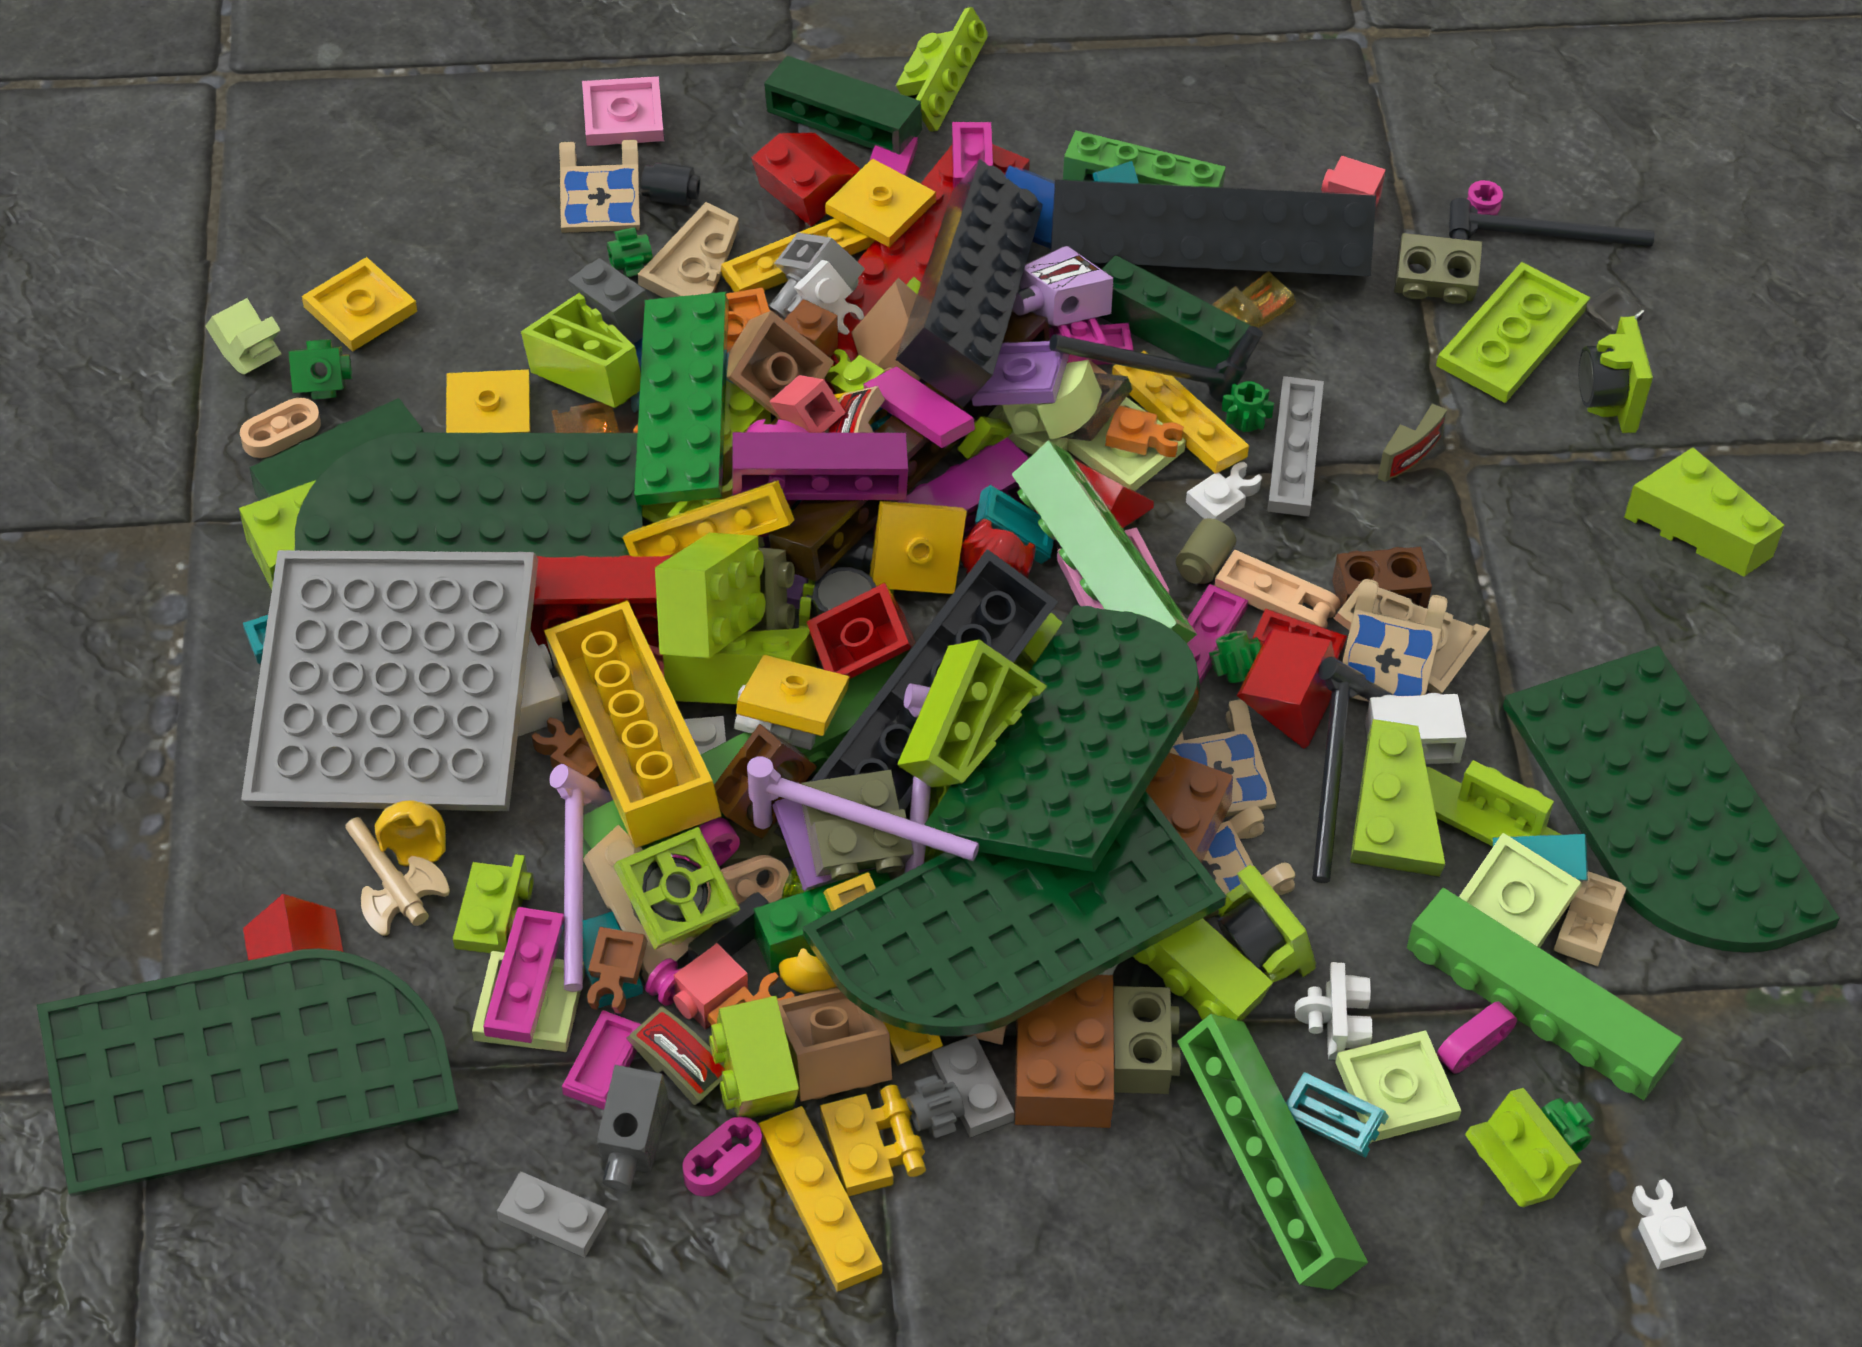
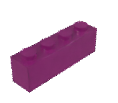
(822, 464)
(964, 482)

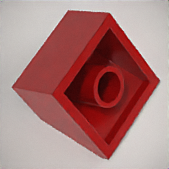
(802, 172)
(861, 633)

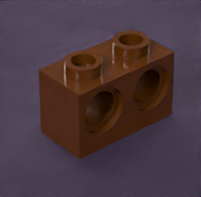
(1394, 569)
(733, 783)

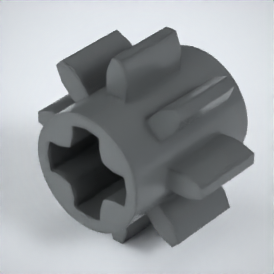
(935, 1106)

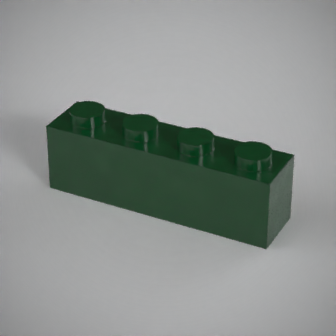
(842, 105)
(1171, 316)
(313, 456)

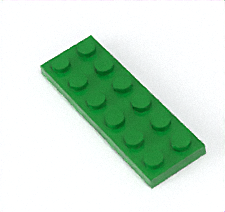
(682, 399)

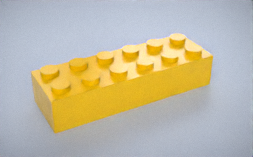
(632, 724)

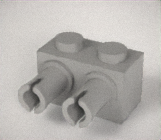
(801, 257)

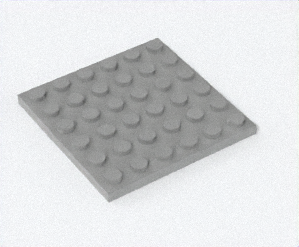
(391, 680)

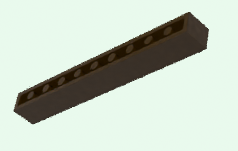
(831, 527)

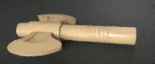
(400, 890)

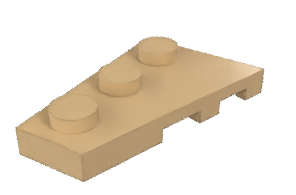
(693, 255)
(1455, 641)
(600, 866)

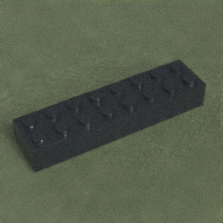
(1215, 226)
(970, 283)
(988, 606)

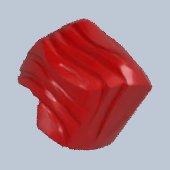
(1001, 543)

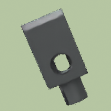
(631, 1124)

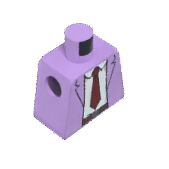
(1064, 288)

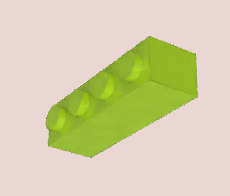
(1207, 971)

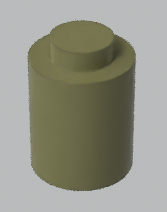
(1205, 551)

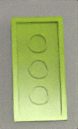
(1513, 332)

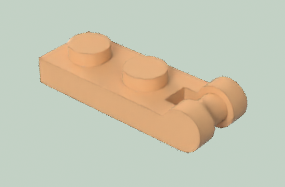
(1276, 590)

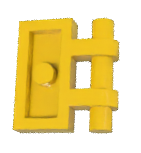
(857, 1144)

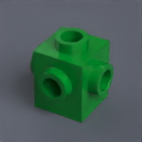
(304, 373)

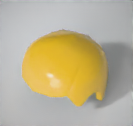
(411, 830)
(805, 973)

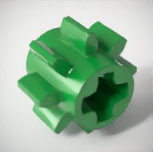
(629, 251)
(1247, 406)
(1235, 655)
(1570, 1122)

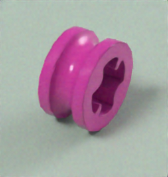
(1489, 191)
(662, 981)

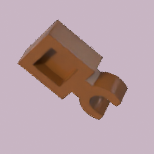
(567, 749)
(615, 960)

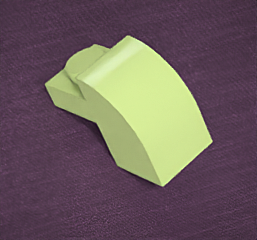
(244, 337)
(1073, 407)

